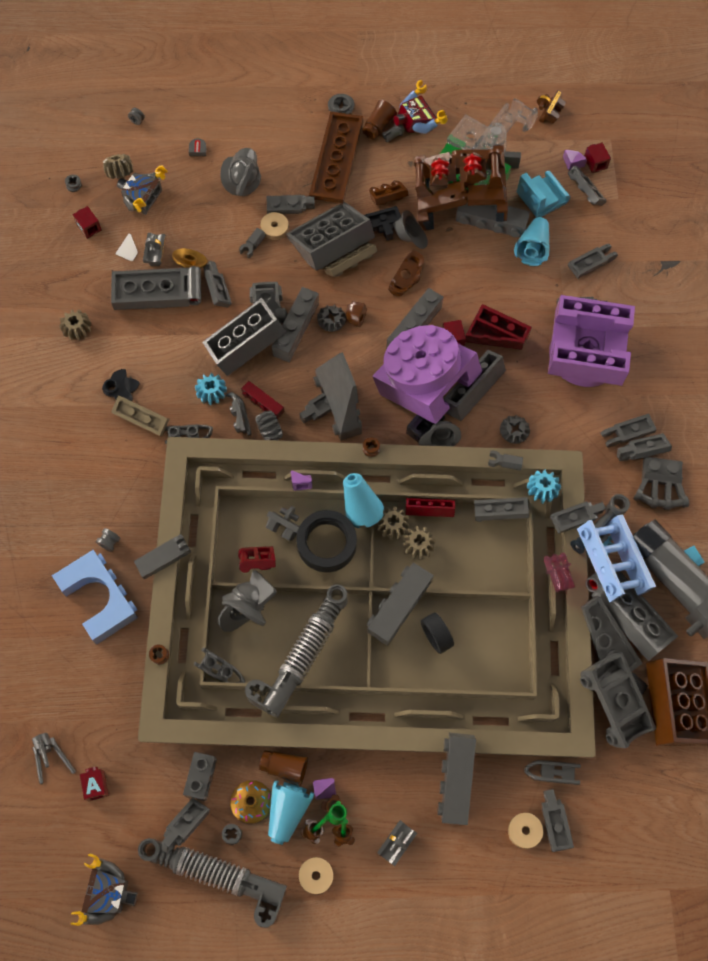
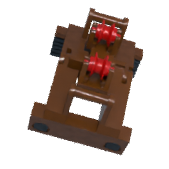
(472, 169)

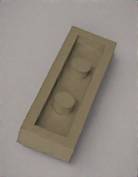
(350, 260)
(140, 415)

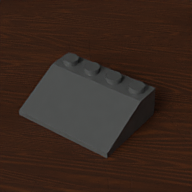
(331, 235)

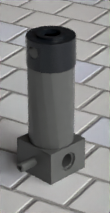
(676, 573)

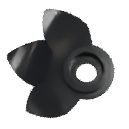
(123, 385)

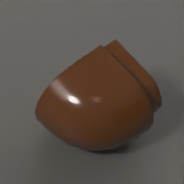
(356, 313)

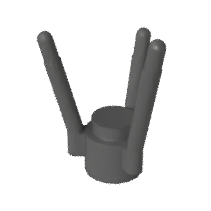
(42, 746)

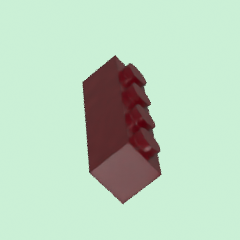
(263, 400)
(430, 507)

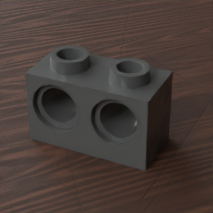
(200, 776)

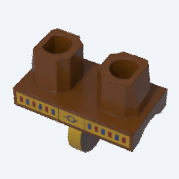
(550, 104)

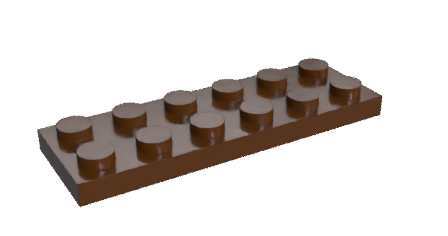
(336, 157)

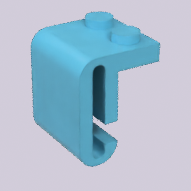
(542, 194)

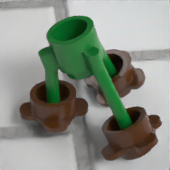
(335, 815)

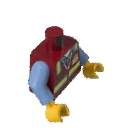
(416, 113)

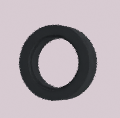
(330, 518)

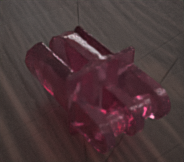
(560, 574)

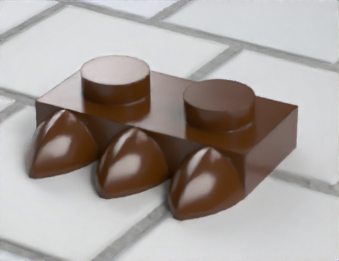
(388, 193)

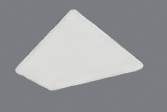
(127, 249)

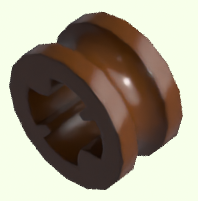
(374, 451)
(153, 656)

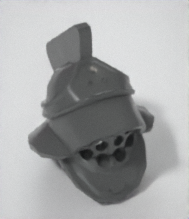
(241, 173)
(248, 600)

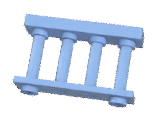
(628, 551)

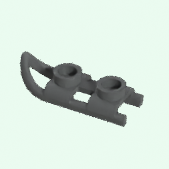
(240, 412)
(191, 431)
(224, 671)
(547, 772)

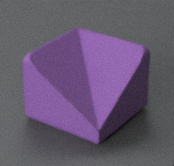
(574, 158)
(301, 482)
(324, 788)

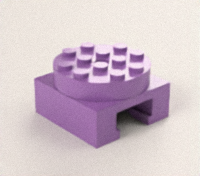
(590, 341)
(422, 369)

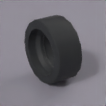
(437, 632)

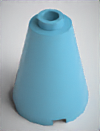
(534, 243)
(361, 502)
(286, 810)

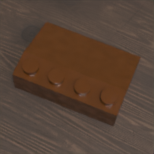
(679, 701)

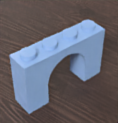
(118, 611)

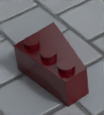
(497, 329)

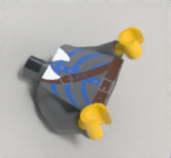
(142, 189)
(104, 893)

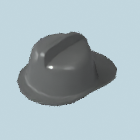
(410, 231)
(441, 434)

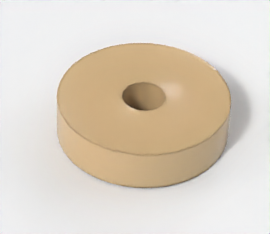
(277, 219)
(515, 830)
(306, 871)

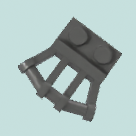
(665, 473)

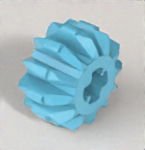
(210, 383)
(550, 489)

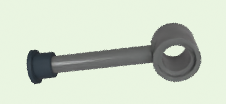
(611, 512)

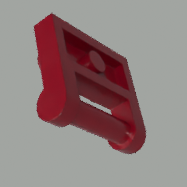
(263, 558)

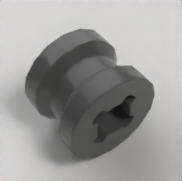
(108, 539)

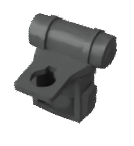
(272, 295)

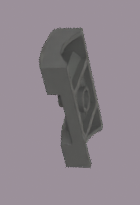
(619, 698)

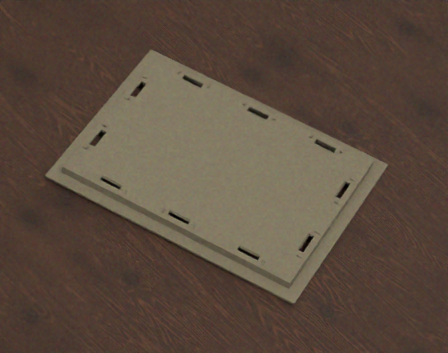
(484, 587)

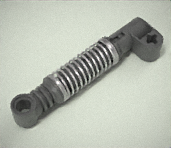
(292, 672)
(223, 875)

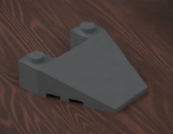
(341, 392)

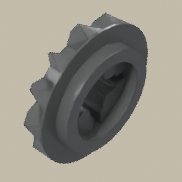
(335, 101)
(327, 324)
(517, 436)

